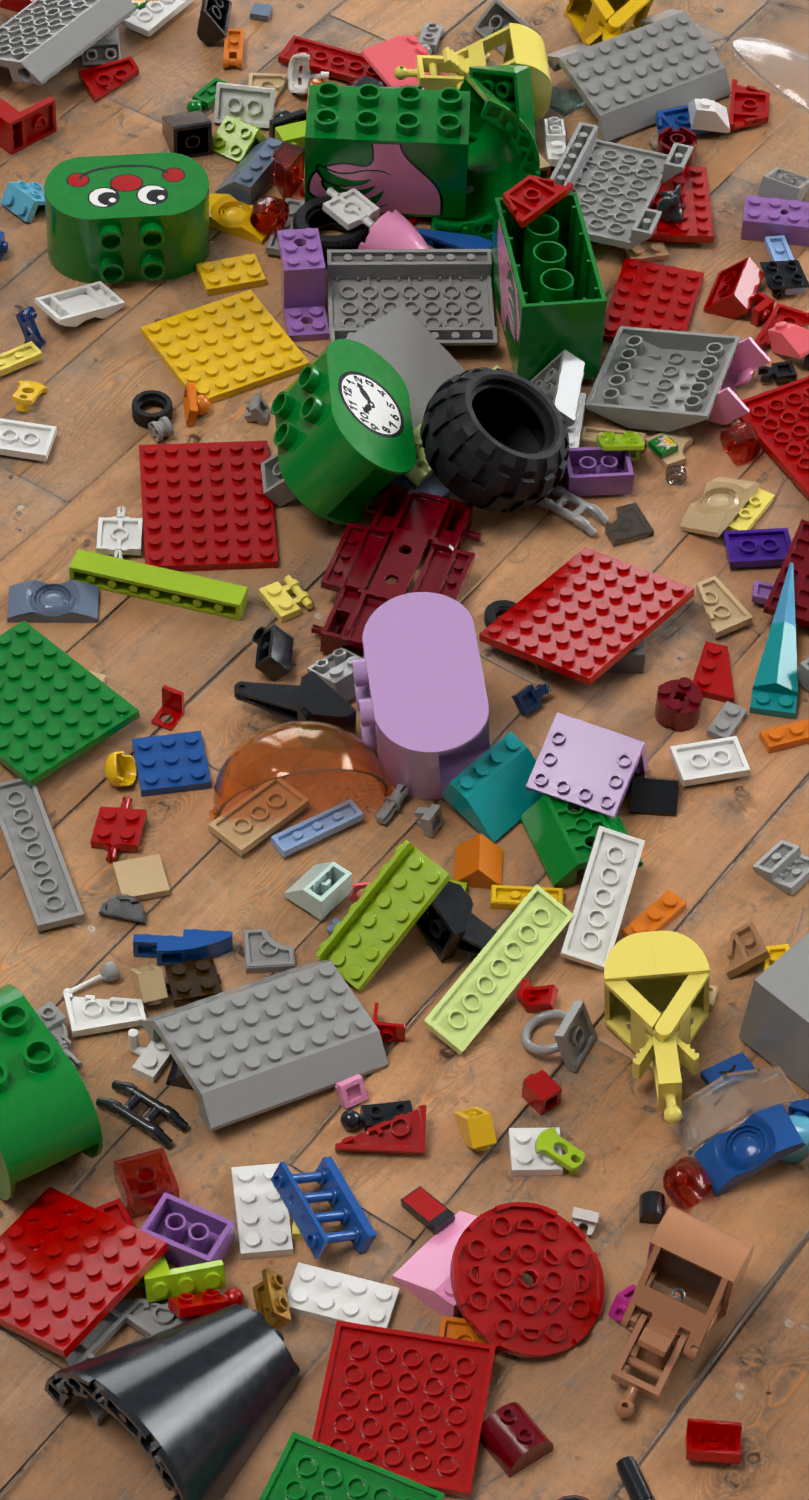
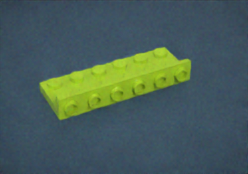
(383, 915)

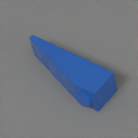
(451, 240)

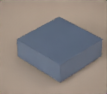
(261, 12)

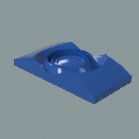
(749, 1147)

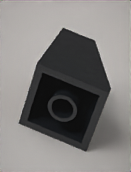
(188, 133)

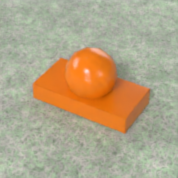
(194, 404)

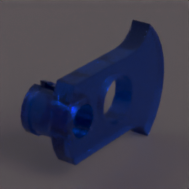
(26, 320)

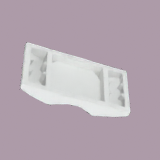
(80, 304)

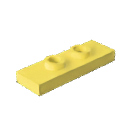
(751, 511)

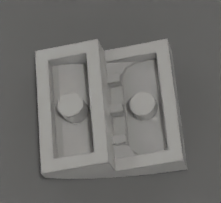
(784, 867)

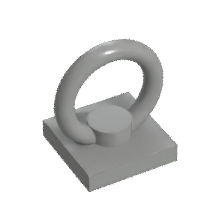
(572, 1037)

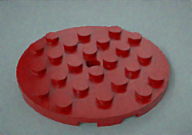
(497, 1302)

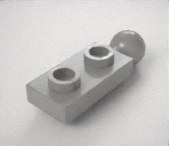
(431, 36)

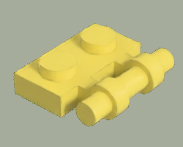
(279, 599)

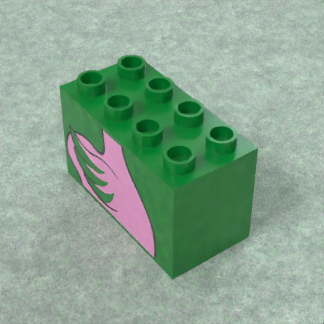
(390, 145)
(547, 288)

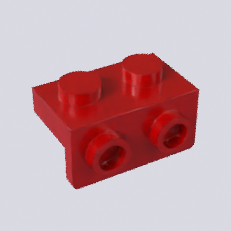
(713, 1441)

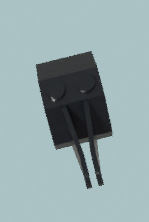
(307, 701)
(452, 926)

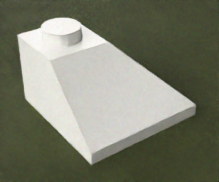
(708, 116)

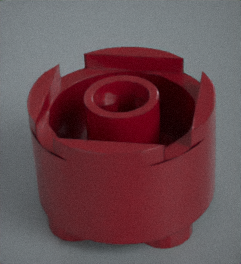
(682, 135)
(678, 704)

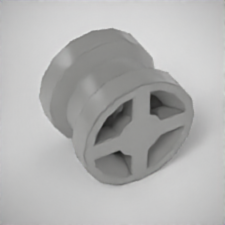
(160, 429)

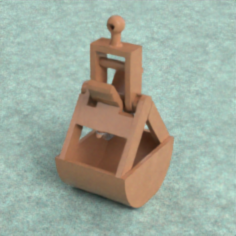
(695, 1263)

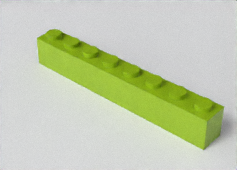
(160, 584)

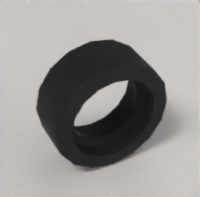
(150, 398)

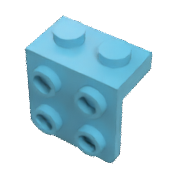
(23, 199)

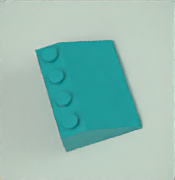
(493, 788)

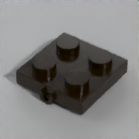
(192, 981)

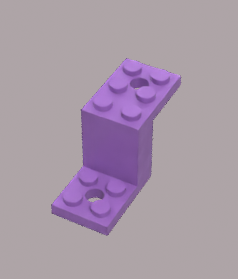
(303, 284)

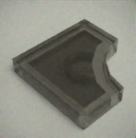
(629, 526)

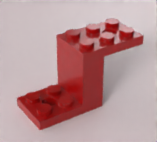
(27, 126)

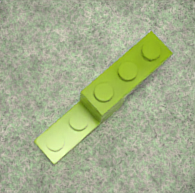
(165, 1283)

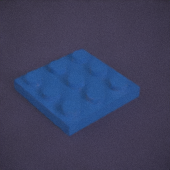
(171, 763)

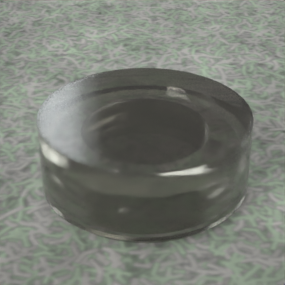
(675, 475)

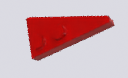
(399, 1136)

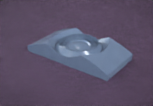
(53, 603)

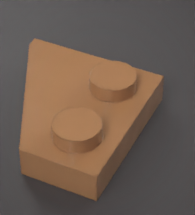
(745, 950)

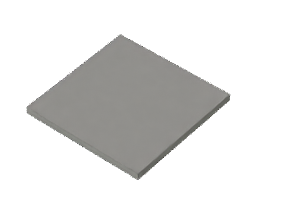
(412, 353)

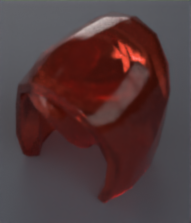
(269, 214)
(741, 443)
(686, 1182)

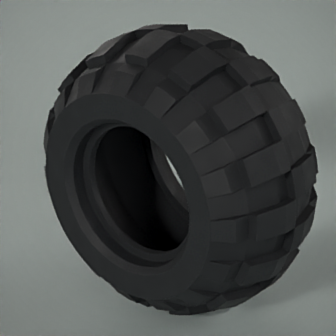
(495, 439)

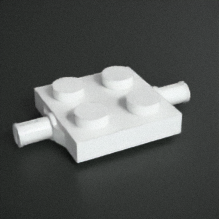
(350, 208)
(119, 535)

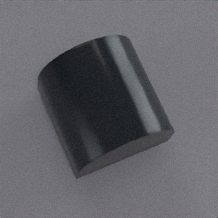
(651, 1207)

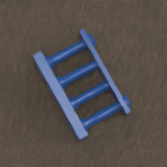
(340, 1197)

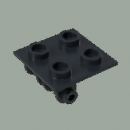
(783, 275)

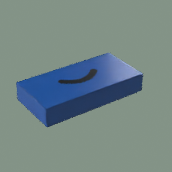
(733, 1064)

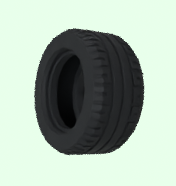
(312, 216)

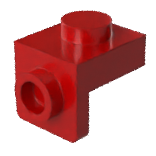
(762, 310)
(538, 997)

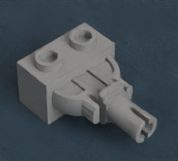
(57, 1025)

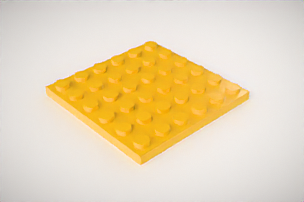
(225, 347)

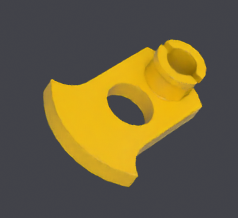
(25, 399)

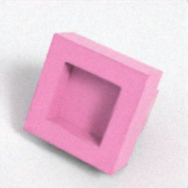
(351, 1091)

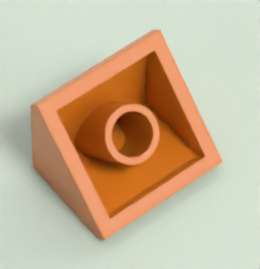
(478, 862)

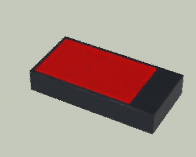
(427, 1209)

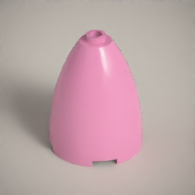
(393, 232)

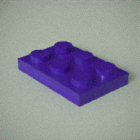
(756, 547)

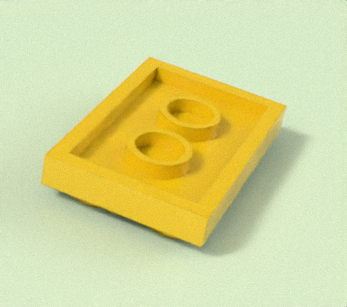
(230, 274)

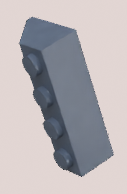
(251, 173)

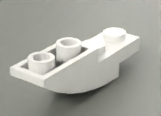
(554, 140)

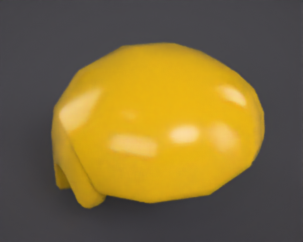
(120, 769)

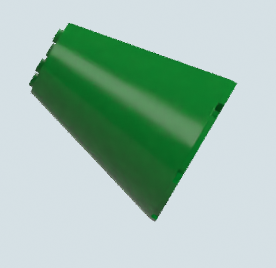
(498, 159)

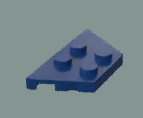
(677, 118)

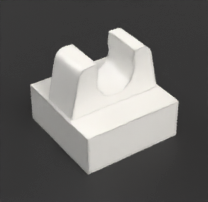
(587, 1217)

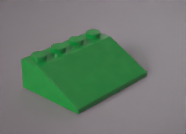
(512, 86)

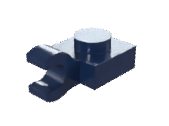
(529, 698)

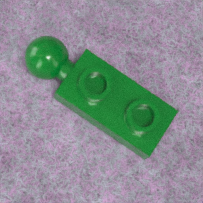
(204, 97)

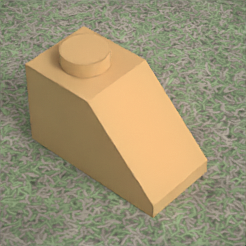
(149, 983)

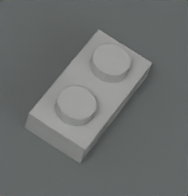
(726, 721)

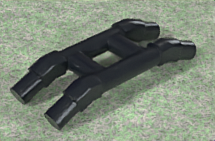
(147, 1122)

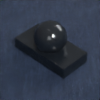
(284, 117)

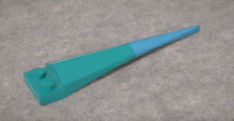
(777, 677)

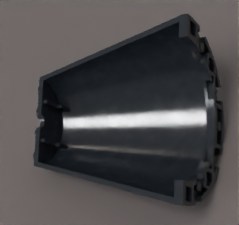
(192, 1395)

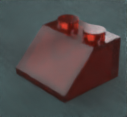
(288, 168)

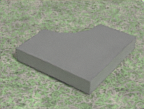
(265, 954)

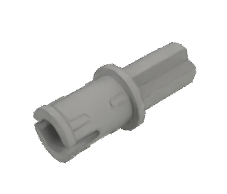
(391, 804)

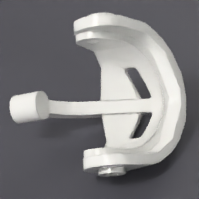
(296, 61)

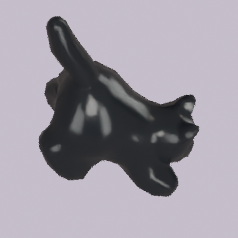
(672, 205)

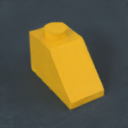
(476, 1128)

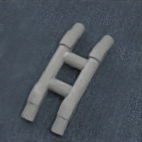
(574, 516)

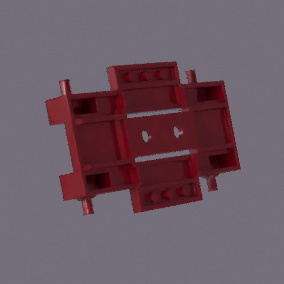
(414, 523)

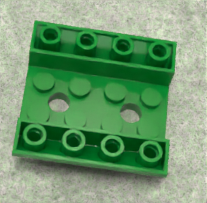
(562, 836)

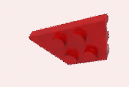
(747, 106)
(534, 197)

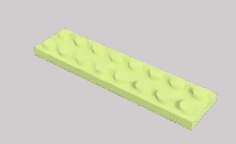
(497, 969)

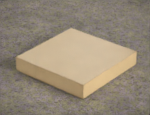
(142, 877)

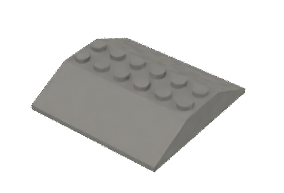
(661, 377)

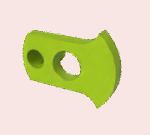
(545, 1145)

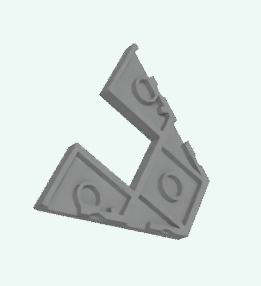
(139, 1314)

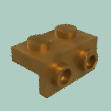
(272, 1299)

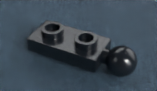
(374, 1114)

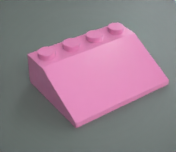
(429, 1268)

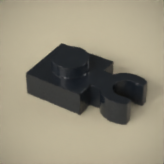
(779, 371)

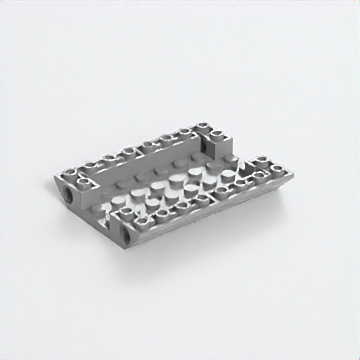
(54, 33)

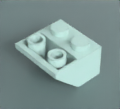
(321, 888)

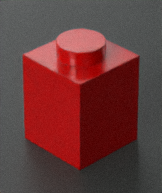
(541, 1092)

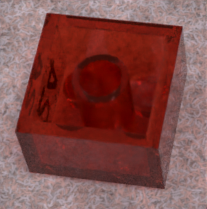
(144, 1180)

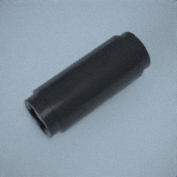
(633, 1479)

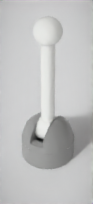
(107, 972)

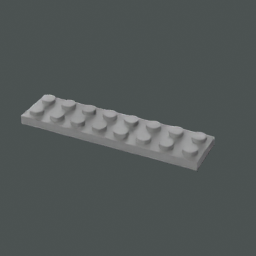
(37, 857)

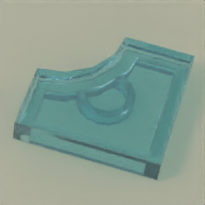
(566, 100)

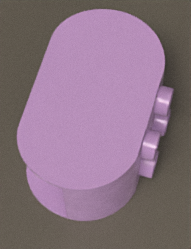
(422, 692)

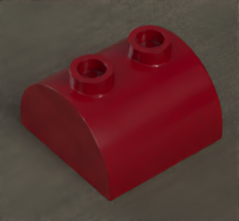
(514, 1438)

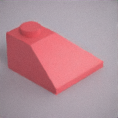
(789, 340)

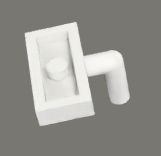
(152, 1058)

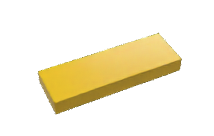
(511, 896)

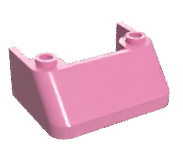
(745, 361)

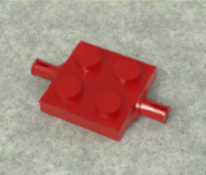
(118, 829)

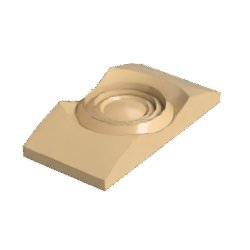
(717, 506)

